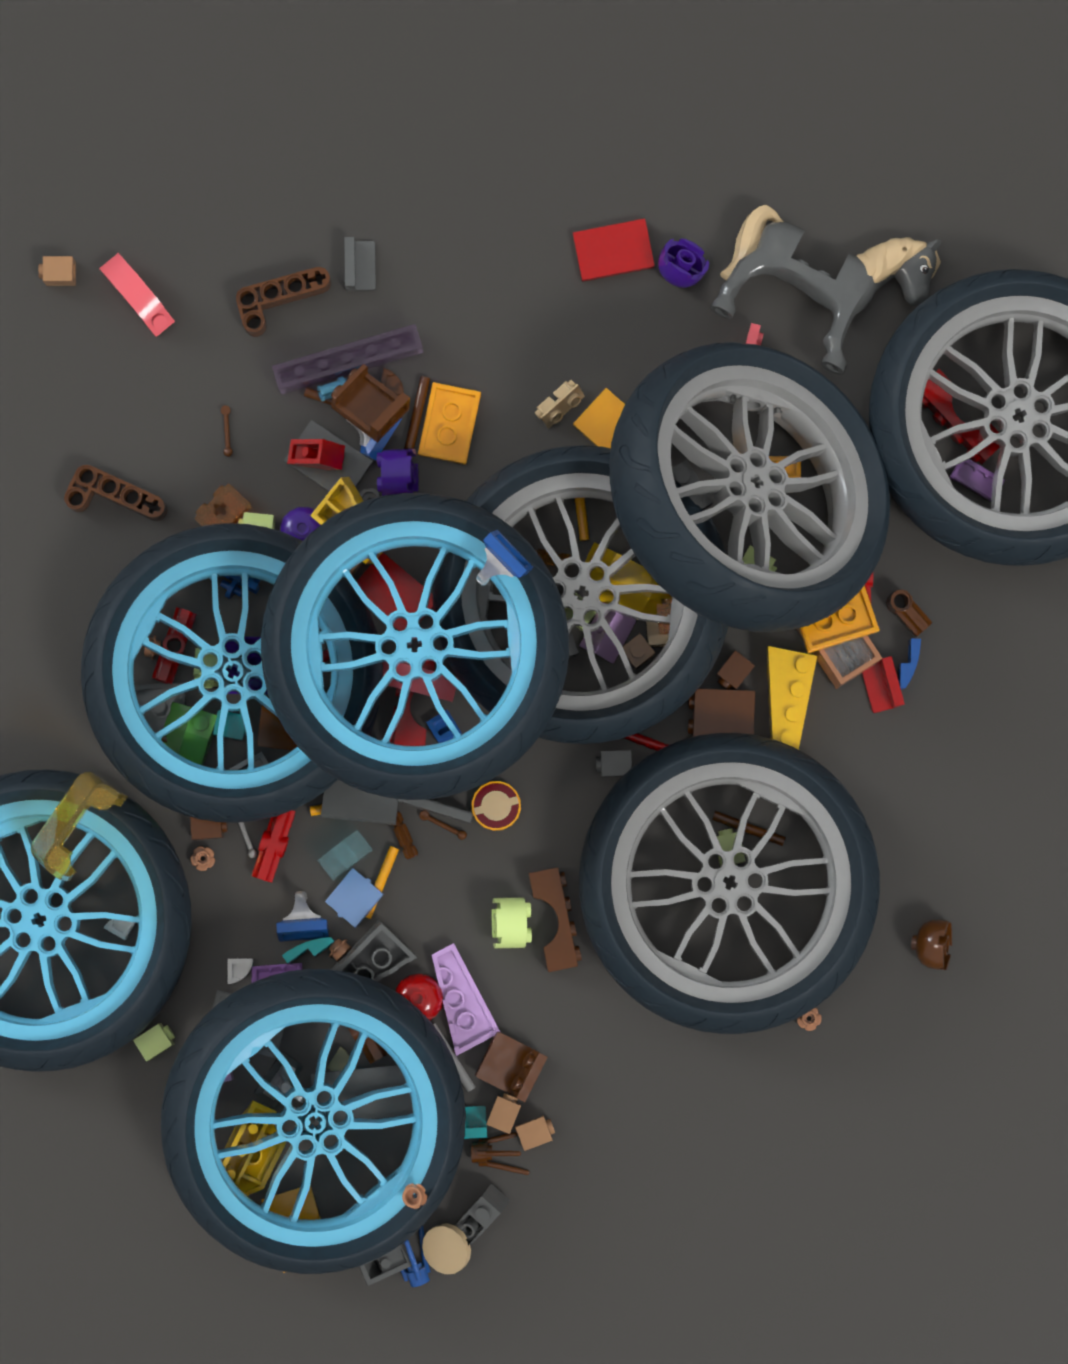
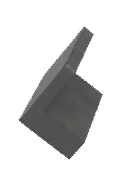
(359, 265)

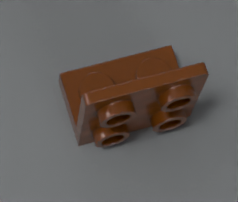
(272, 733)
(511, 1066)

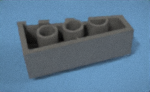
(376, 954)

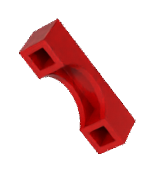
(941, 405)
(408, 731)

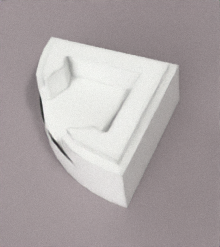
(120, 927)
(238, 969)

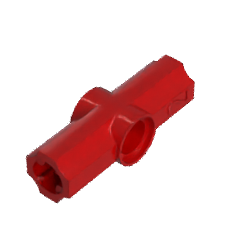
(166, 669)
(273, 846)

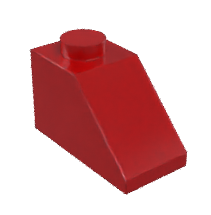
(316, 454)

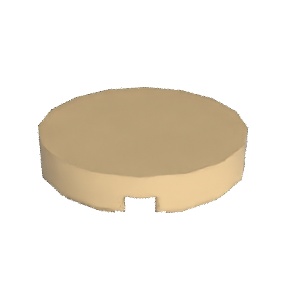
(446, 1248)

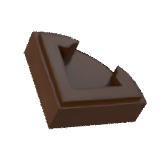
(392, 381)

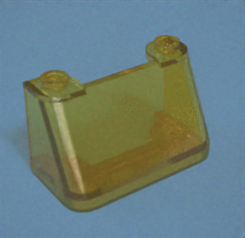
(48, 844)

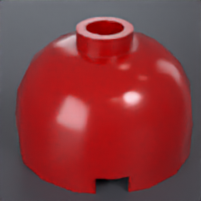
(423, 993)

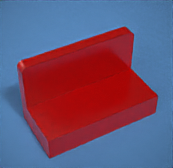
(883, 686)

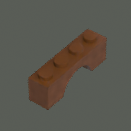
(561, 951)

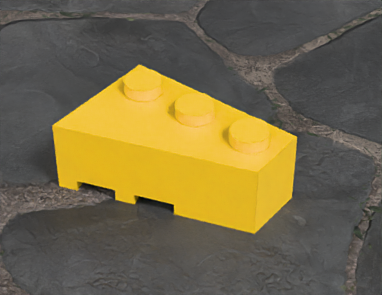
(338, 499)

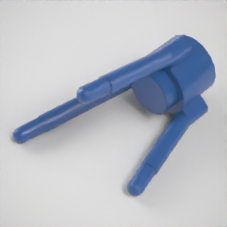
(417, 1273)

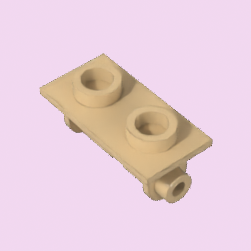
(552, 411)

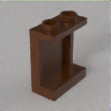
(369, 403)
(721, 712)

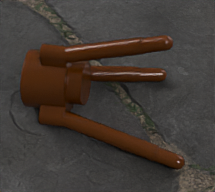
(482, 1152)

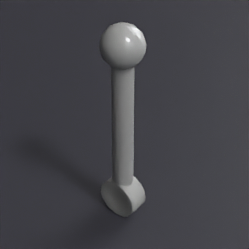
(252, 853)

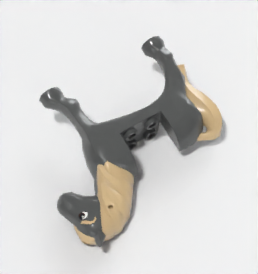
(770, 252)

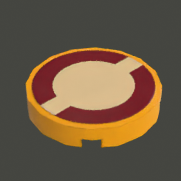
(496, 805)

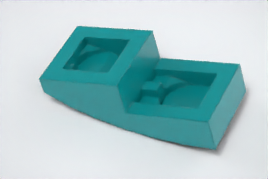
(315, 946)

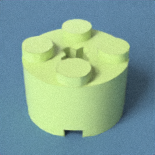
(510, 922)

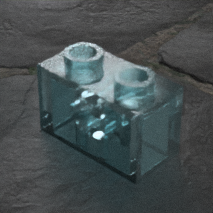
(345, 855)

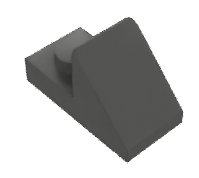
(386, 1265)

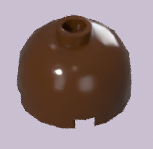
(933, 944)

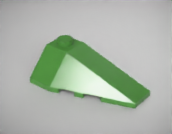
(192, 738)

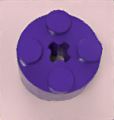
(397, 472)

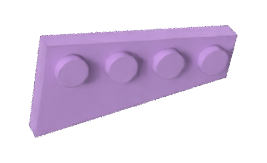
(464, 1006)

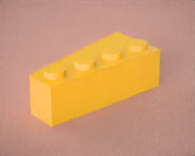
(789, 690)

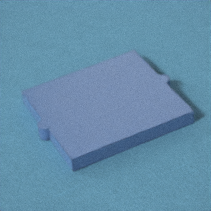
(354, 898)

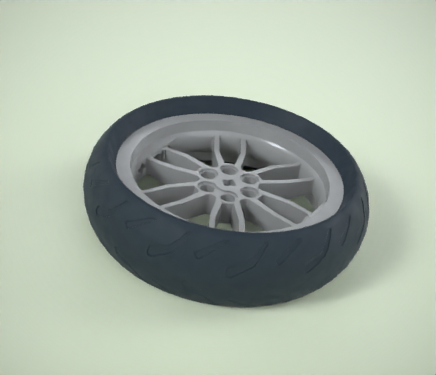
(909, 454)
(749, 487)
(589, 715)
(782, 778)

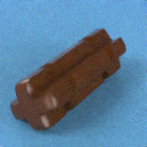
(404, 838)

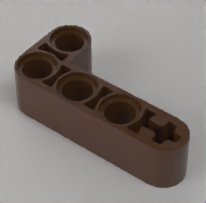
(284, 295)
(119, 496)

